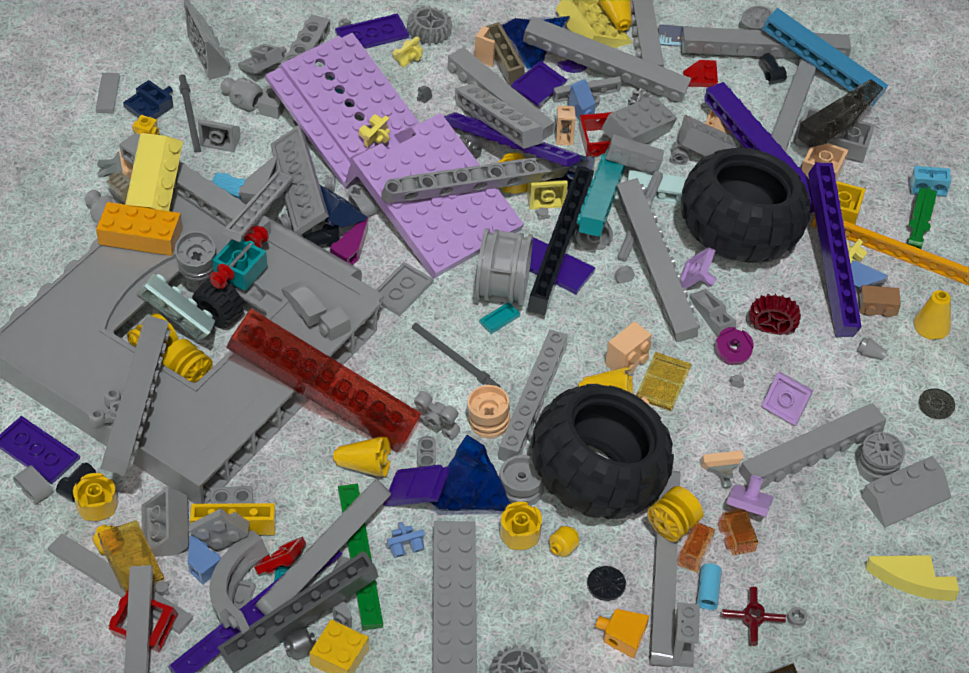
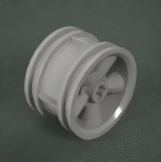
(503, 266)

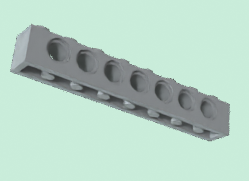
(312, 35)
(499, 116)
(533, 395)

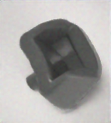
(424, 94)

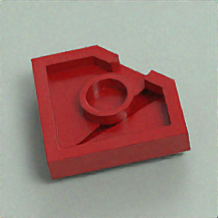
(702, 73)
(281, 556)

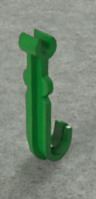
(922, 215)

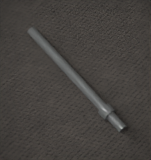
(185, 90)
(482, 376)

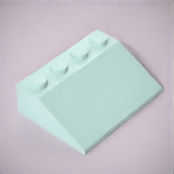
(176, 307)

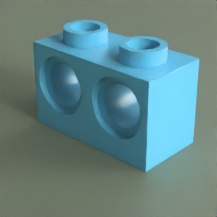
(936, 178)

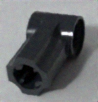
(773, 72)
(325, 236)
(66, 484)

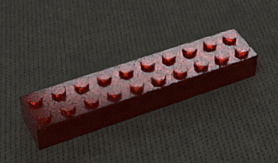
(323, 379)

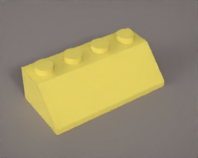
(154, 171)

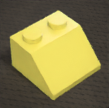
(546, 194)

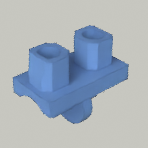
(414, 538)

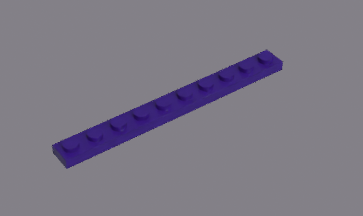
(543, 150)
(207, 647)

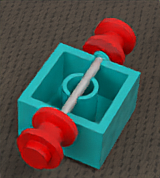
(240, 261)

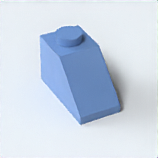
(582, 99)
(866, 276)

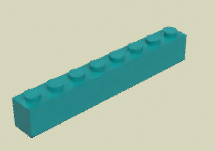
(600, 197)

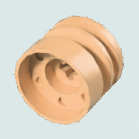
(489, 411)

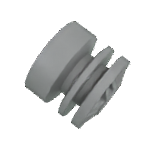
(194, 247)
(880, 456)

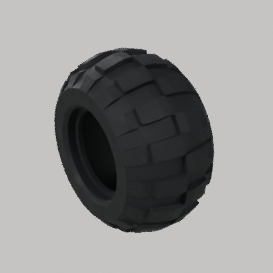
(745, 205)
(619, 427)

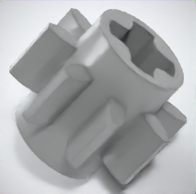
(637, 96)

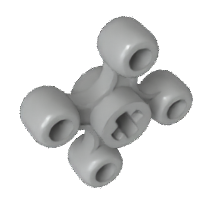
(437, 415)
(98, 418)

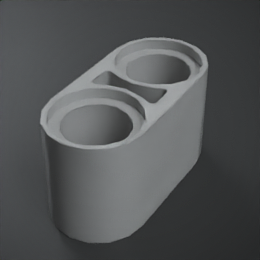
(426, 451)
(33, 484)

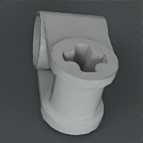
(362, 200)

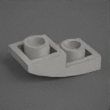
(342, 614)

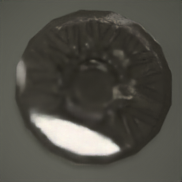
(936, 403)

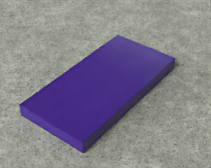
(376, 31)
(573, 273)
(37, 448)

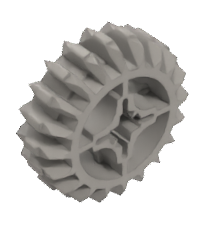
(429, 24)
(502, 664)

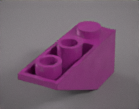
(351, 244)

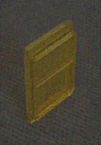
(664, 381)
(128, 547)

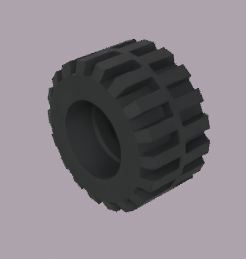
(222, 303)

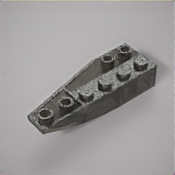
(839, 115)

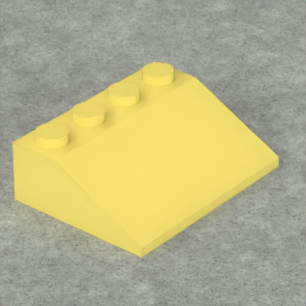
(591, 21)

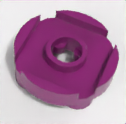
(727, 353)

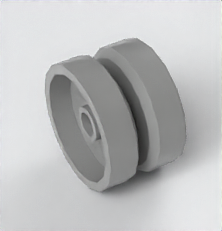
(521, 480)

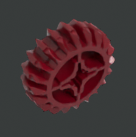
(775, 314)

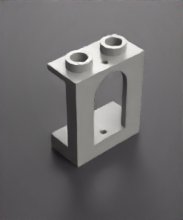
(686, 634)

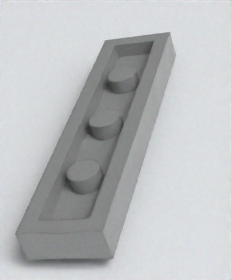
(600, 87)

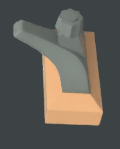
(115, 165)
(722, 464)

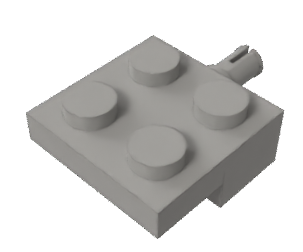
(262, 58)
(220, 529)

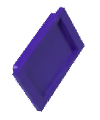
(538, 83)
(417, 485)

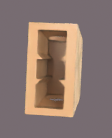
(565, 119)

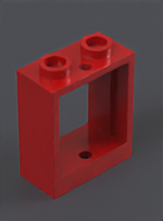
(588, 123)
(161, 629)

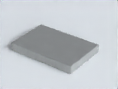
(403, 288)

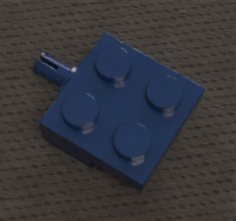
(149, 100)

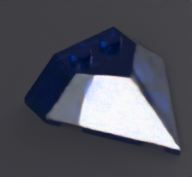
(515, 30)
(472, 481)

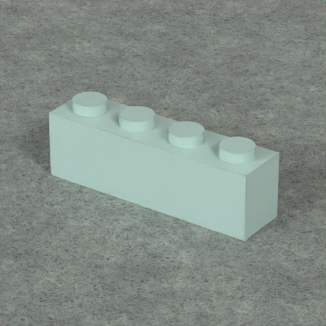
(669, 189)

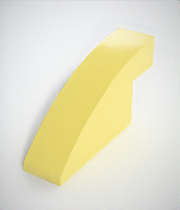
(913, 576)

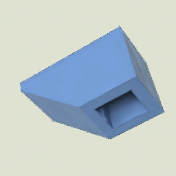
(201, 560)

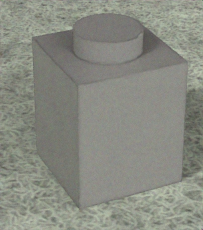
(334, 323)

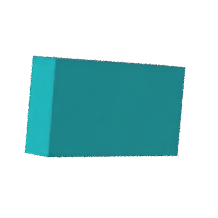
(499, 318)

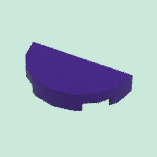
(571, 66)

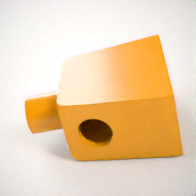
(624, 630)

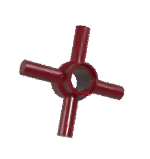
(756, 609)

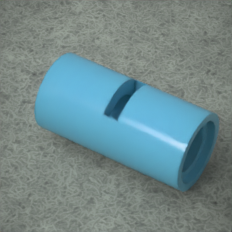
(709, 586)

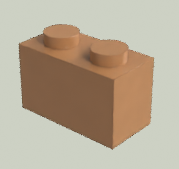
(879, 300)

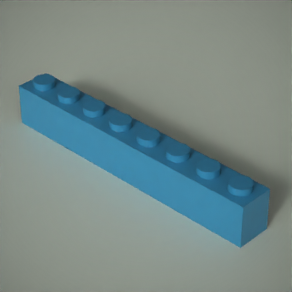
(818, 52)

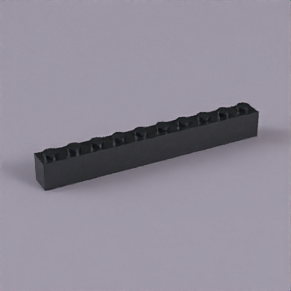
(560, 242)

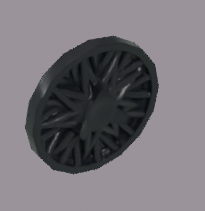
(606, 583)

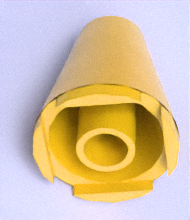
(619, 12)
(934, 317)
(616, 377)
(365, 456)

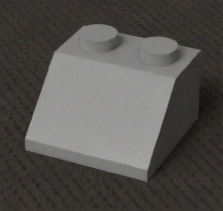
(218, 135)

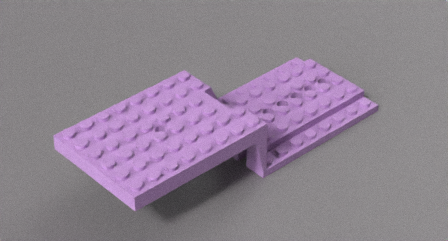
(437, 229)

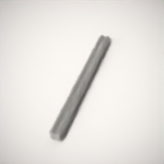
(630, 239)

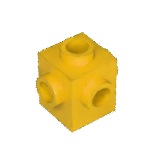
(146, 125)

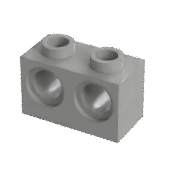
(232, 494)

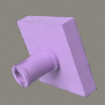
(697, 269)
(787, 398)
(750, 498)

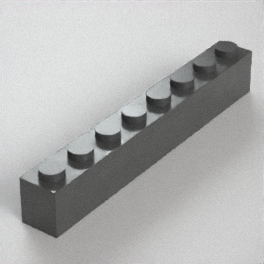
(298, 611)

